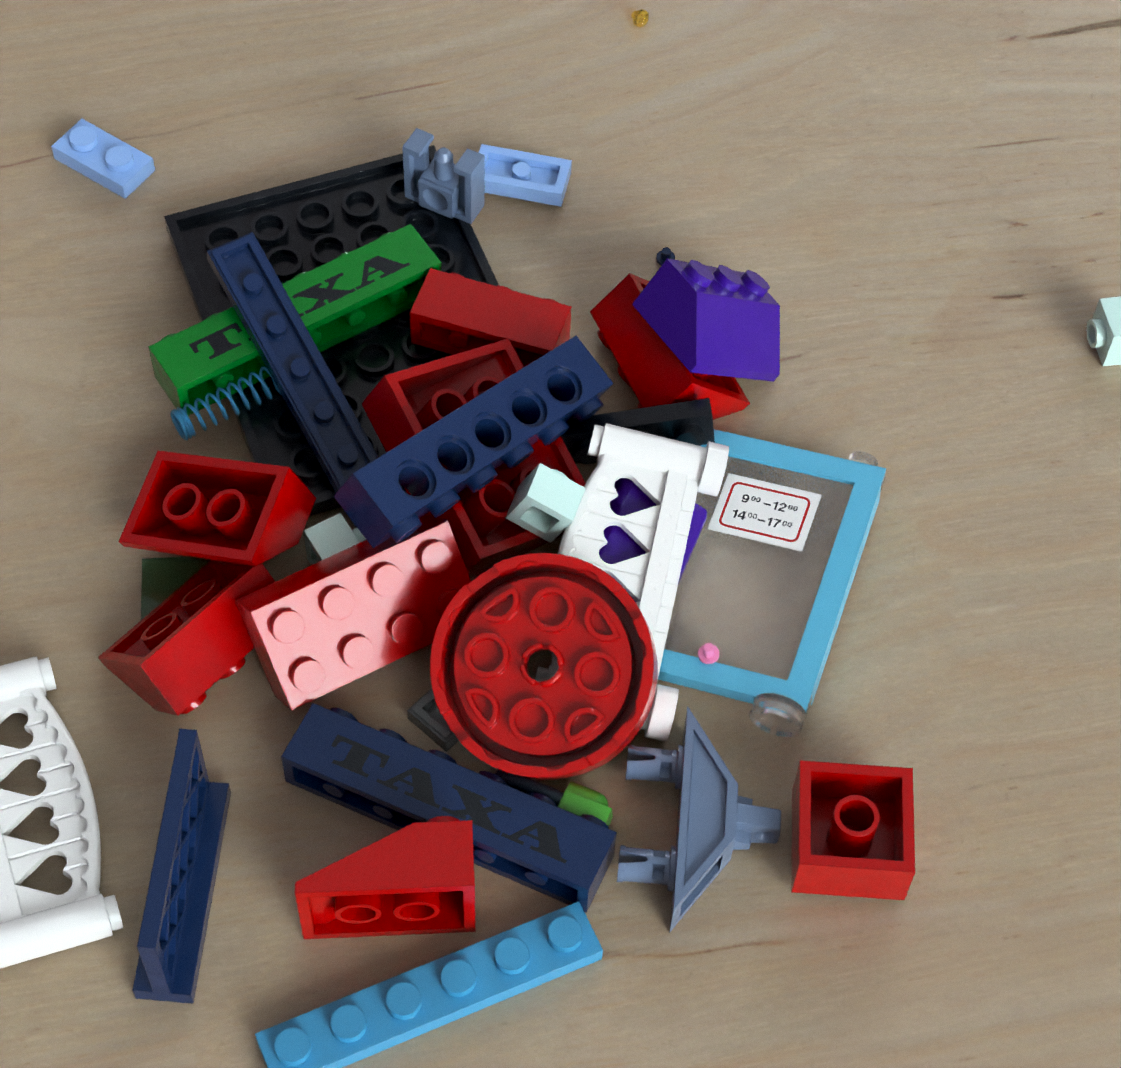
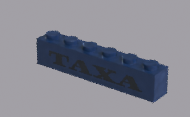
(403, 785)

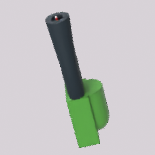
(575, 799)

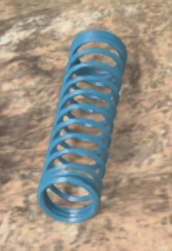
(183, 423)

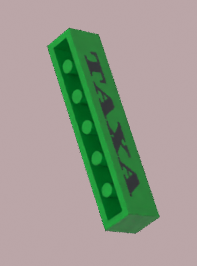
(332, 300)

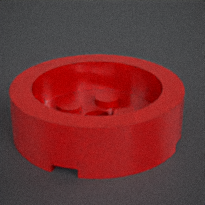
(554, 724)

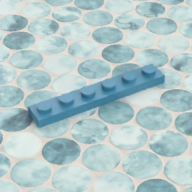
(434, 993)

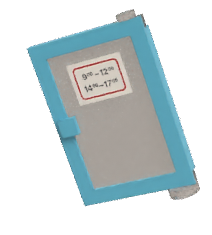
(771, 576)

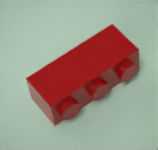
(466, 314)

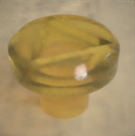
(640, 17)

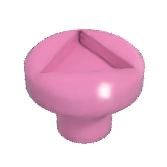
(708, 653)

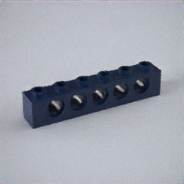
(505, 418)

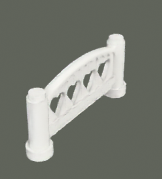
(671, 477)
(31, 919)

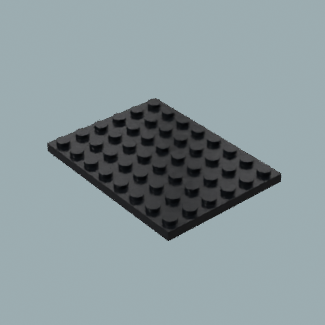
(300, 230)

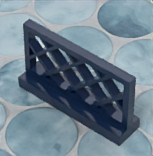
(181, 878)

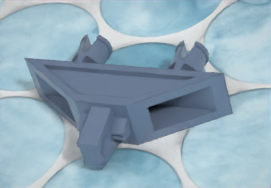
(709, 819)

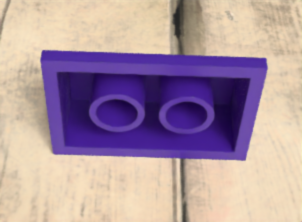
(714, 319)

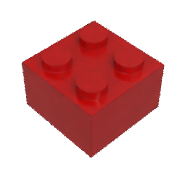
(852, 830)

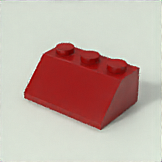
(650, 364)
(218, 509)
(188, 639)

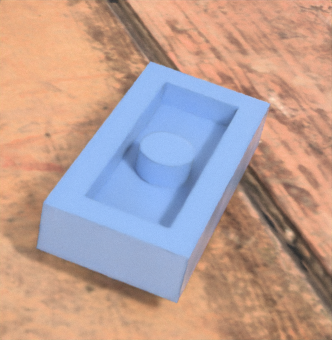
(103, 158)
(525, 175)

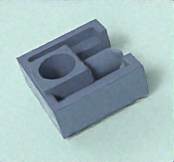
(443, 185)

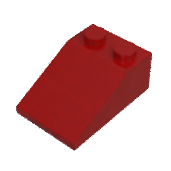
(396, 886)

